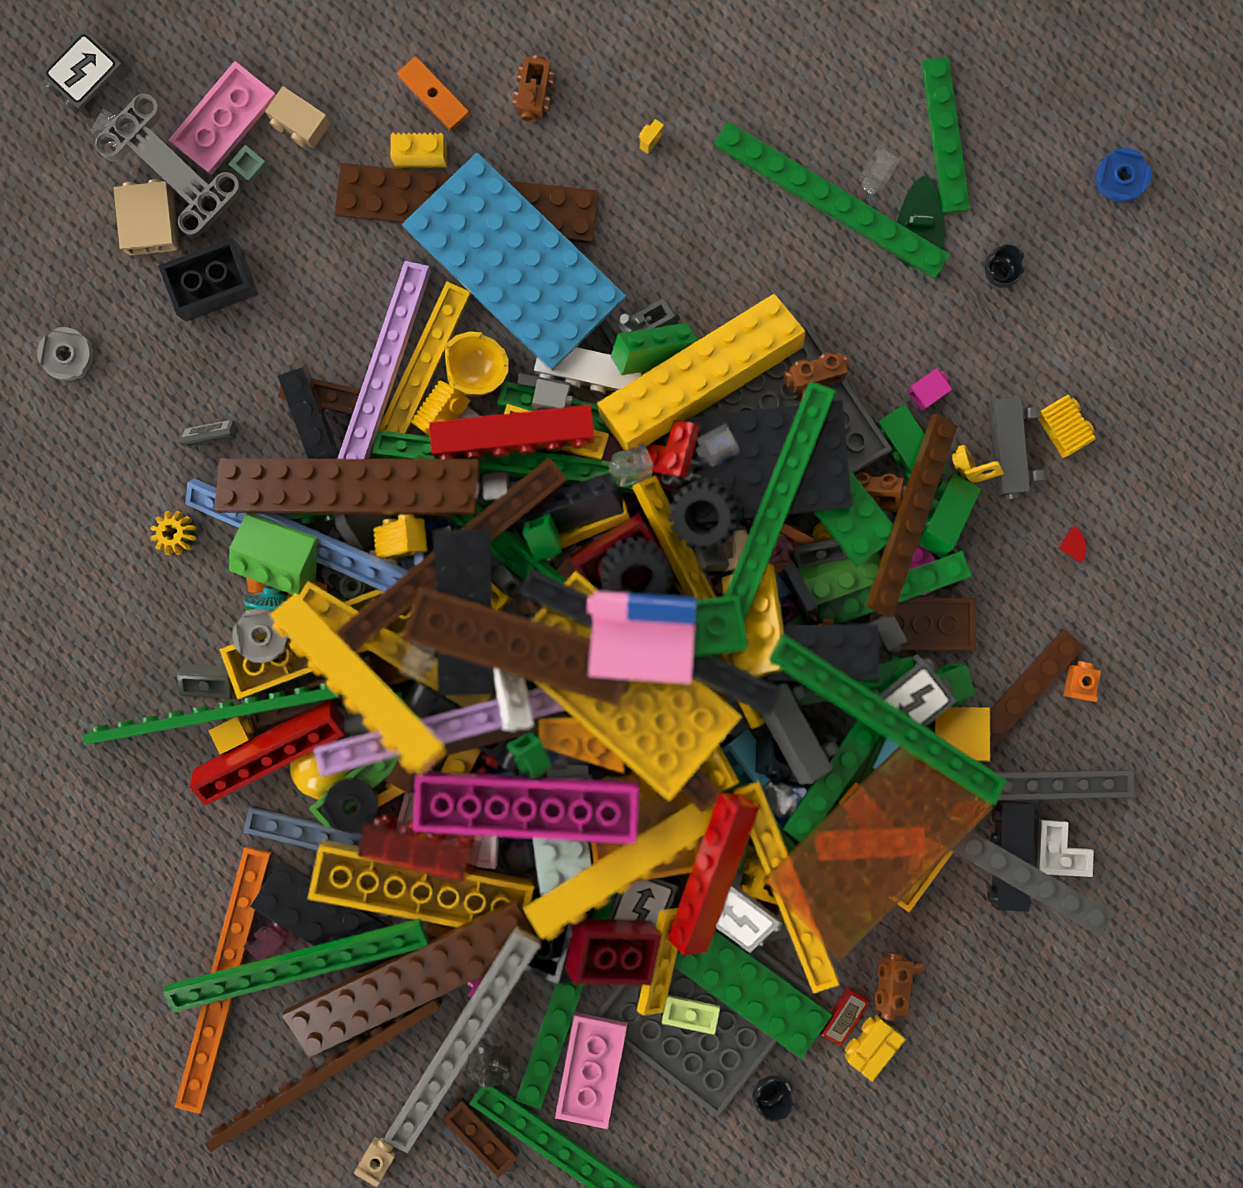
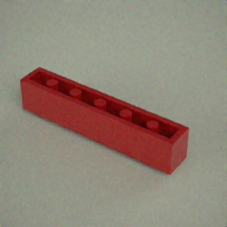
(512, 433)
(267, 752)
(713, 873)

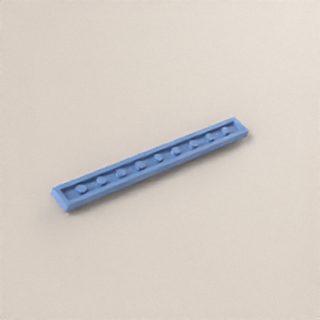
(329, 550)

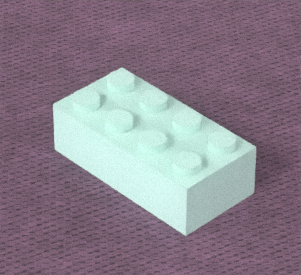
(560, 859)

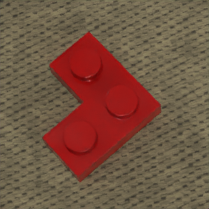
(677, 455)

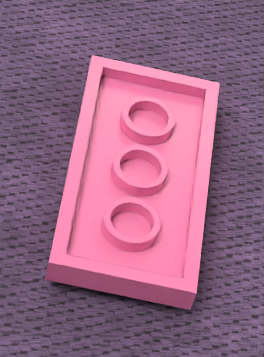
(222, 118)
(591, 1070)

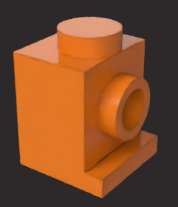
(1074, 687)

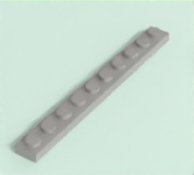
(462, 1039)

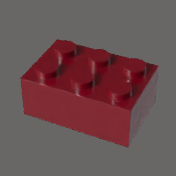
(589, 558)
(613, 952)

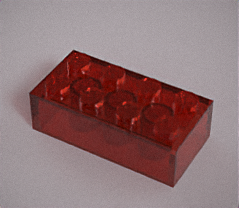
(427, 852)

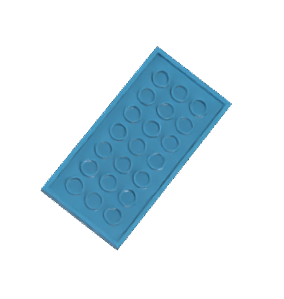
(514, 261)

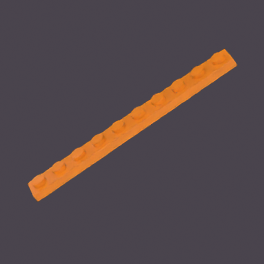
(229, 954)

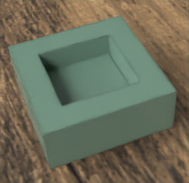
(248, 164)

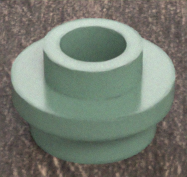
(343, 587)

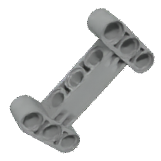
(167, 164)

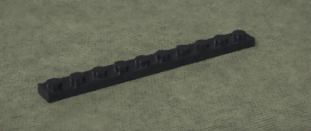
(705, 669)

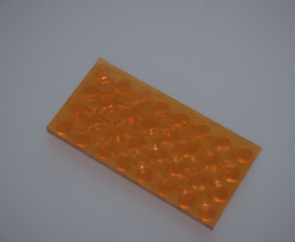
(874, 849)

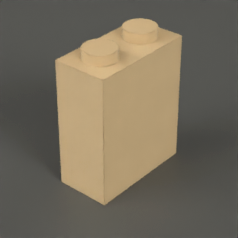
(146, 217)

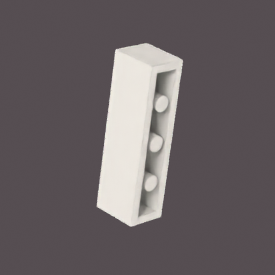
(587, 369)

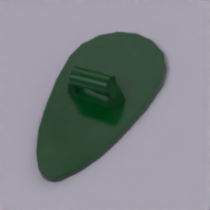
(923, 213)

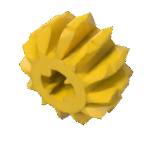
(180, 538)

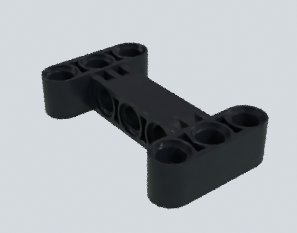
(425, 701)

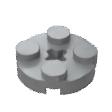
(56, 342)
(253, 648)

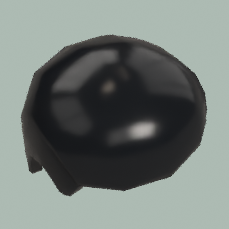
(1010, 259)
(519, 855)
(775, 1105)

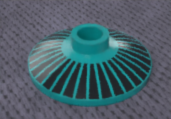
(268, 599)

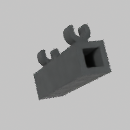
(1009, 446)
(796, 738)

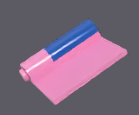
(642, 637)

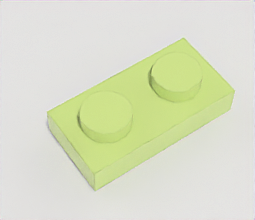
(690, 1014)

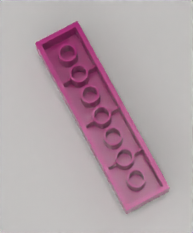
(526, 807)

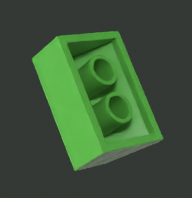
(274, 554)
(838, 577)

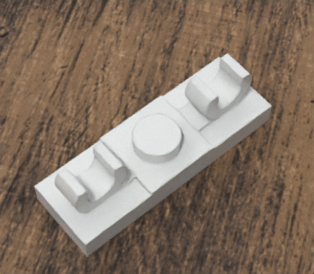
(513, 701)

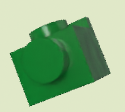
(530, 755)

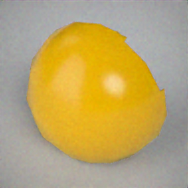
(475, 364)
(307, 775)

